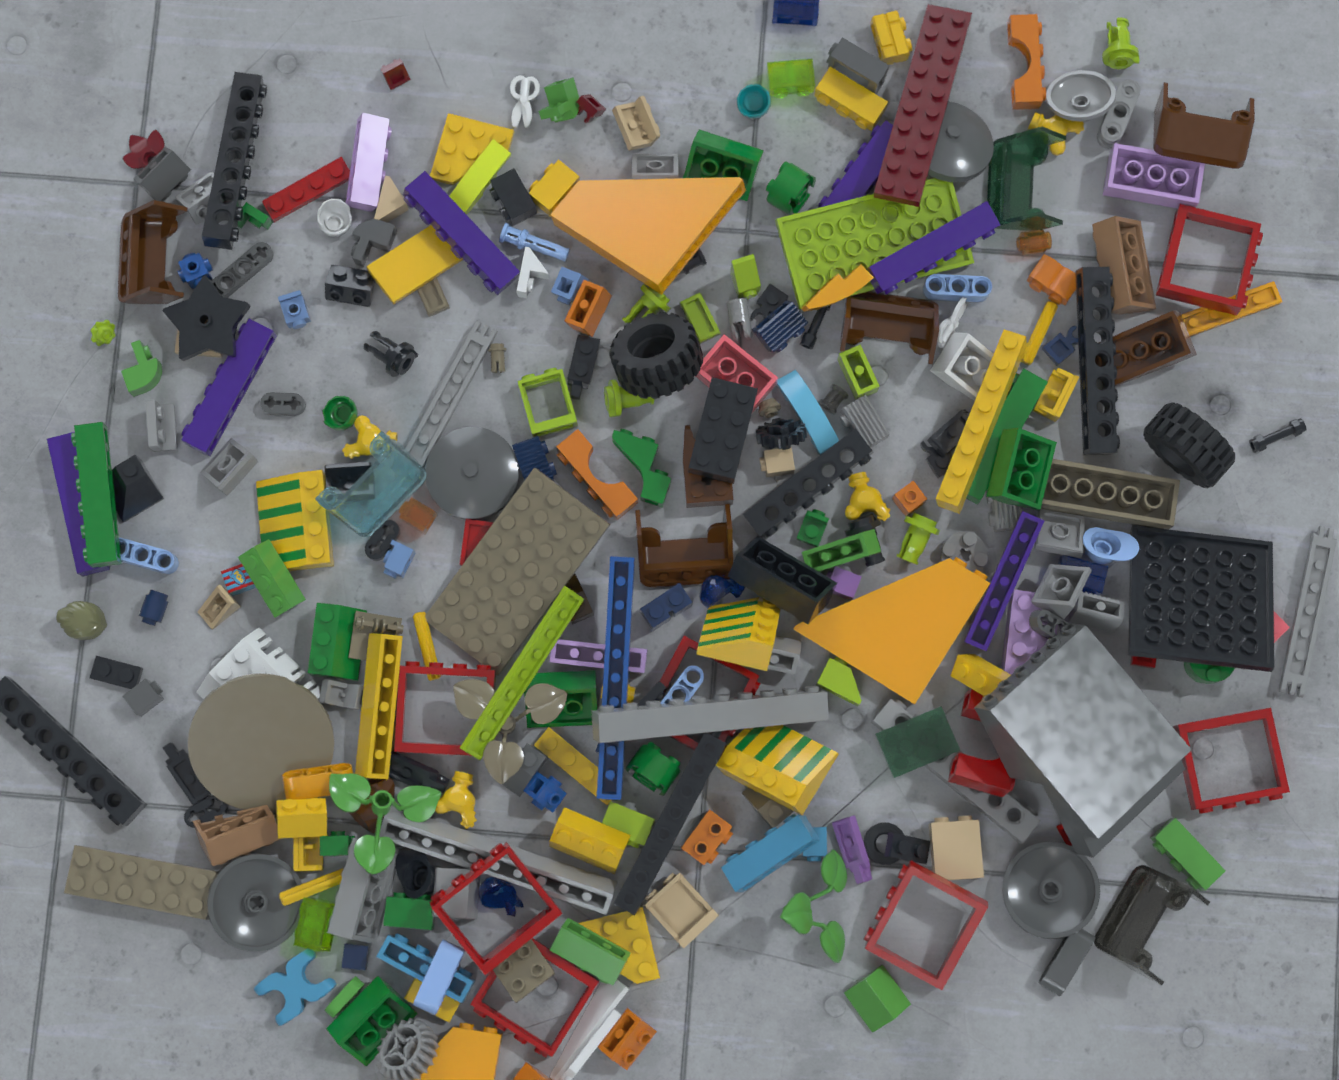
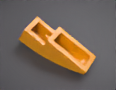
(838, 289)

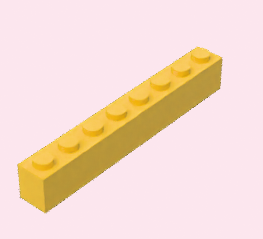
(981, 421)

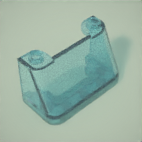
(378, 490)

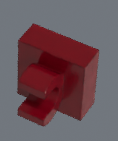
(395, 74)
(591, 106)

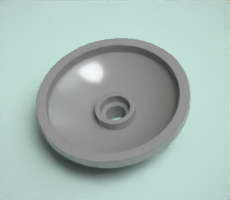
(1081, 95)

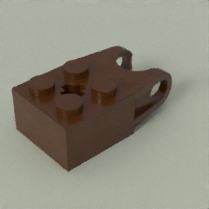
(696, 492)

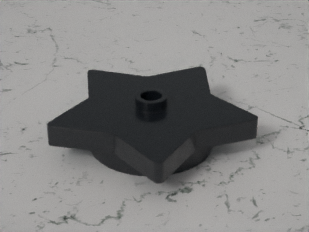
(218, 332)

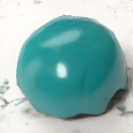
(754, 101)

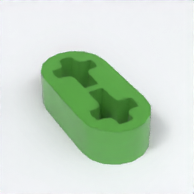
(344, 997)

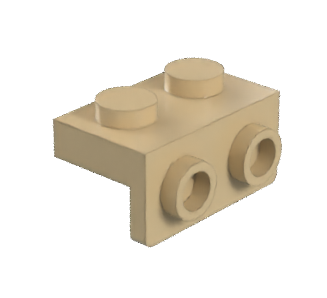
(636, 124)

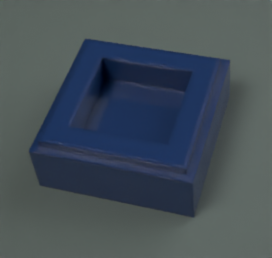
(355, 957)

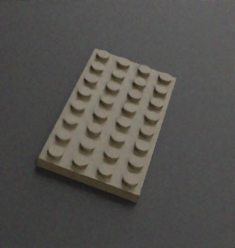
(516, 571)

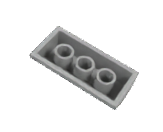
(361, 900)

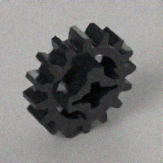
(781, 433)

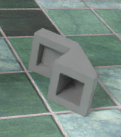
(341, 694)

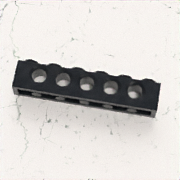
(851, 442)

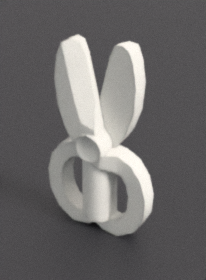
(523, 105)
(948, 326)

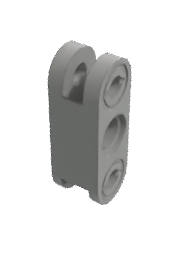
(1113, 126)

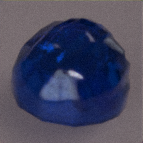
(716, 588)
(499, 894)

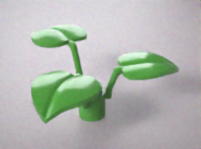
(351, 790)
(799, 911)

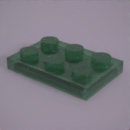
(917, 742)

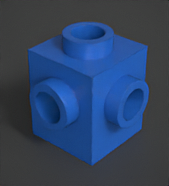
(197, 262)
(549, 795)

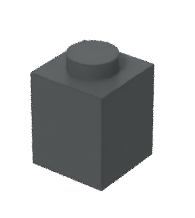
(144, 697)

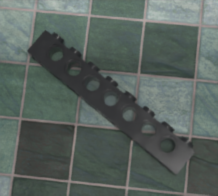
(243, 87)
(1089, 372)
(130, 803)
(670, 823)

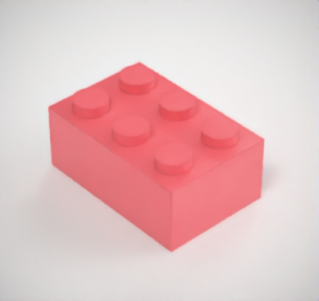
(733, 364)

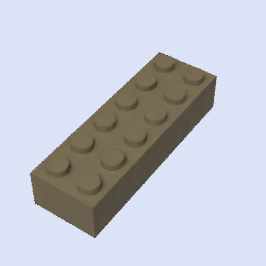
(1111, 494)
(139, 882)

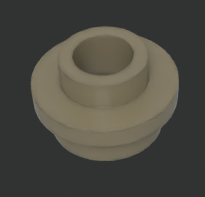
(769, 408)

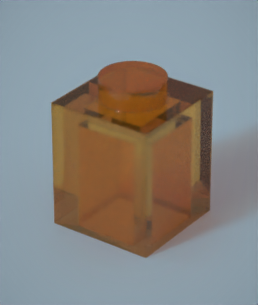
(417, 515)

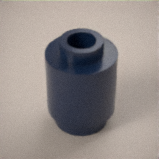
(153, 607)

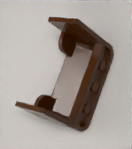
(1201, 136)
(144, 253)
(891, 319)
(684, 559)

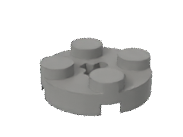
(968, 542)

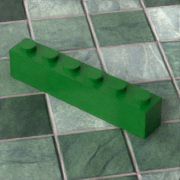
(1014, 413)
(97, 495)

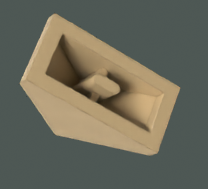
(390, 202)
(218, 607)

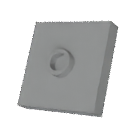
(1061, 533)

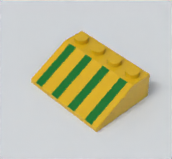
(295, 520)
(740, 632)
(778, 764)

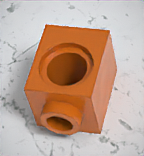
(909, 498)

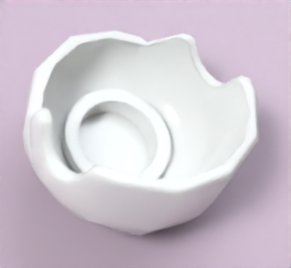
(334, 217)

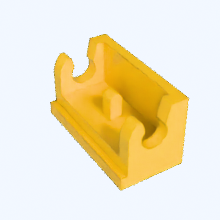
(1056, 394)
(307, 854)

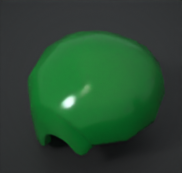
(340, 413)

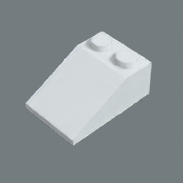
(963, 364)

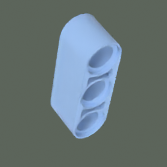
(967, 282)
(154, 558)
(685, 686)
(439, 977)

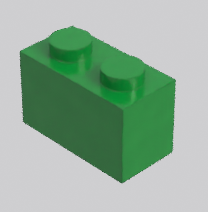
(409, 912)

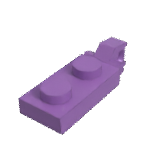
(852, 848)

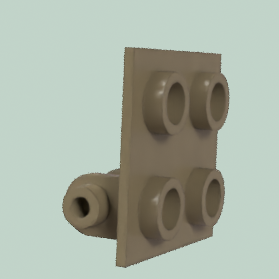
(371, 623)
(524, 971)

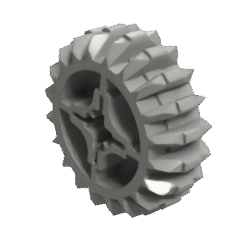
(407, 1051)

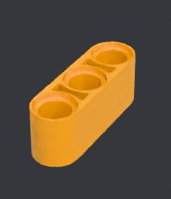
(311, 781)

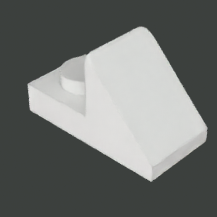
(530, 268)

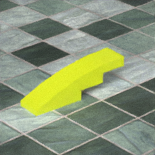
(478, 177)

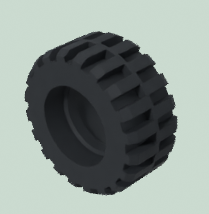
(659, 374)
(1189, 445)

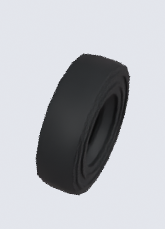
(870, 842)

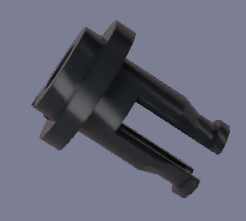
(397, 358)
(865, 524)

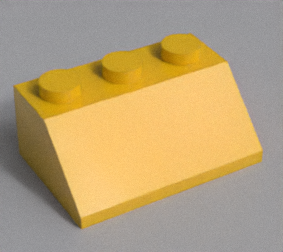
(589, 840)

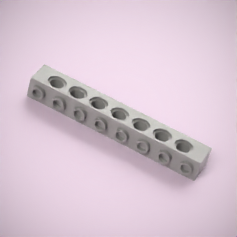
(1017, 830)

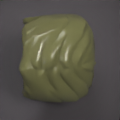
(82, 620)

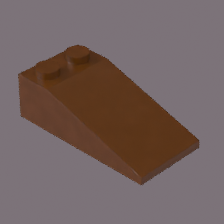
(1151, 347)

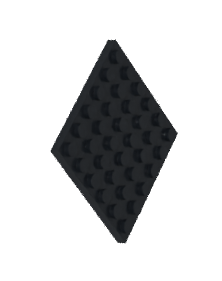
(1202, 599)

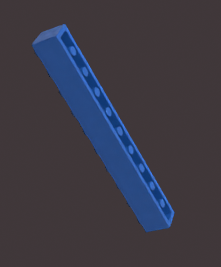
(616, 670)

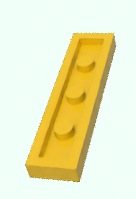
(570, 760)

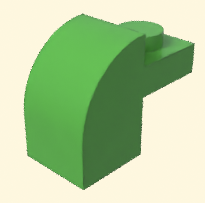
(562, 101)
(146, 374)

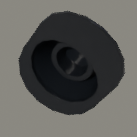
(415, 873)

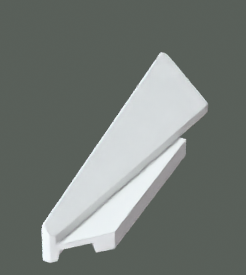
(591, 1030)

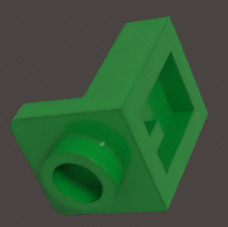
(256, 217)
(813, 527)

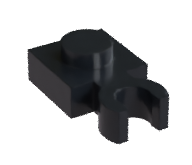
(769, 301)
(936, 462)

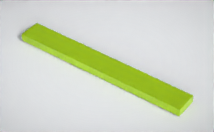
(522, 672)

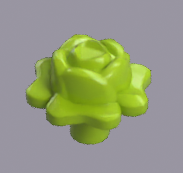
(102, 332)

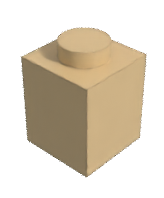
(777, 462)

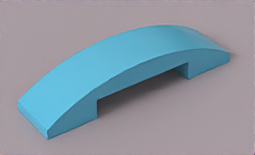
(808, 411)

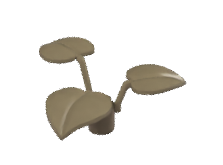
(504, 758)

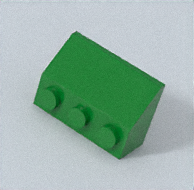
(721, 158)
(1021, 468)
(332, 643)
(580, 699)
(368, 1018)

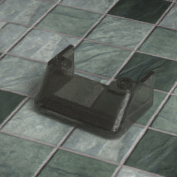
(1138, 913)

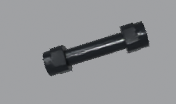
(809, 339)
(1260, 442)

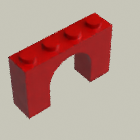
(974, 772)

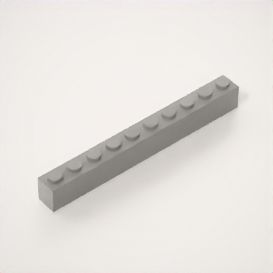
(709, 715)
(467, 847)

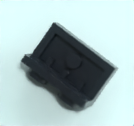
(349, 285)
(344, 475)

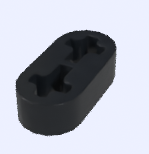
(378, 536)
(203, 806)

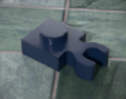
(1061, 347)

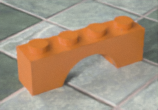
(1024, 35)
(615, 497)

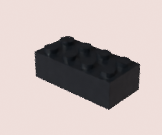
(722, 430)
(782, 579)

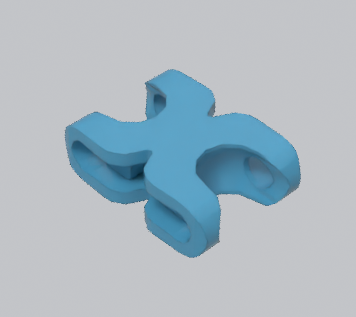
(295, 986)

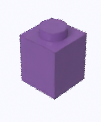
(846, 582)

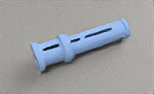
(521, 242)

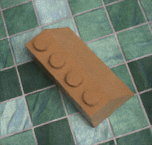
(1123, 249)

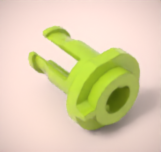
(1120, 52)
(651, 300)
(617, 399)
(916, 537)

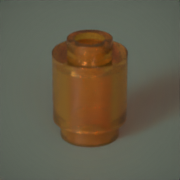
(1034, 242)

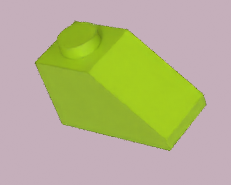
(745, 277)
(839, 681)

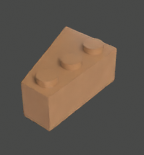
(237, 834)

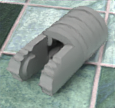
(739, 315)

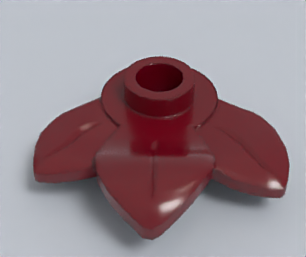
(143, 149)

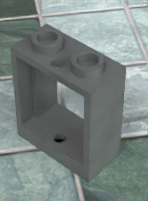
(858, 65)

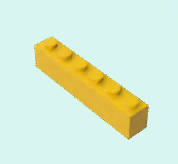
(378, 706)

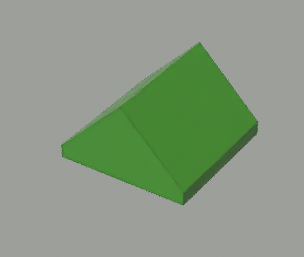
(877, 998)

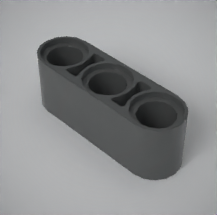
(1066, 961)

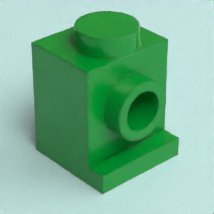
(336, 844)

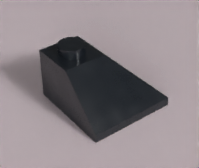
(134, 488)

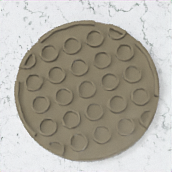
(253, 735)

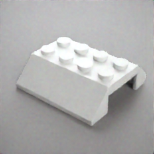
(249, 658)

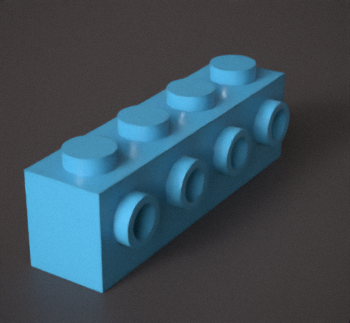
(770, 853)
(417, 962)

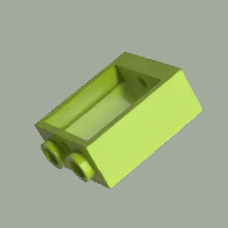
(556, 424)

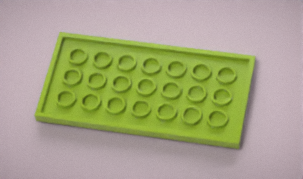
(863, 232)

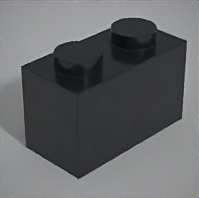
(513, 197)

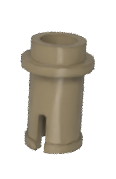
(497, 356)

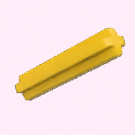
(1039, 332)
(425, 642)
(311, 887)

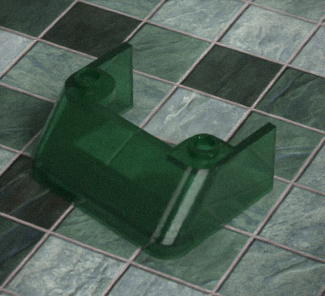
(1012, 179)

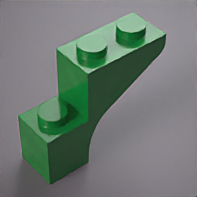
(641, 454)

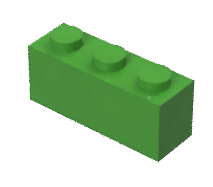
(842, 551)
(271, 578)
(1187, 855)
(590, 951)

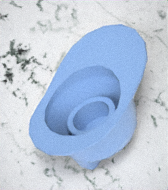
(1109, 545)

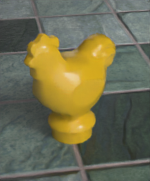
(1058, 125)
(366, 433)
(865, 499)
(459, 799)

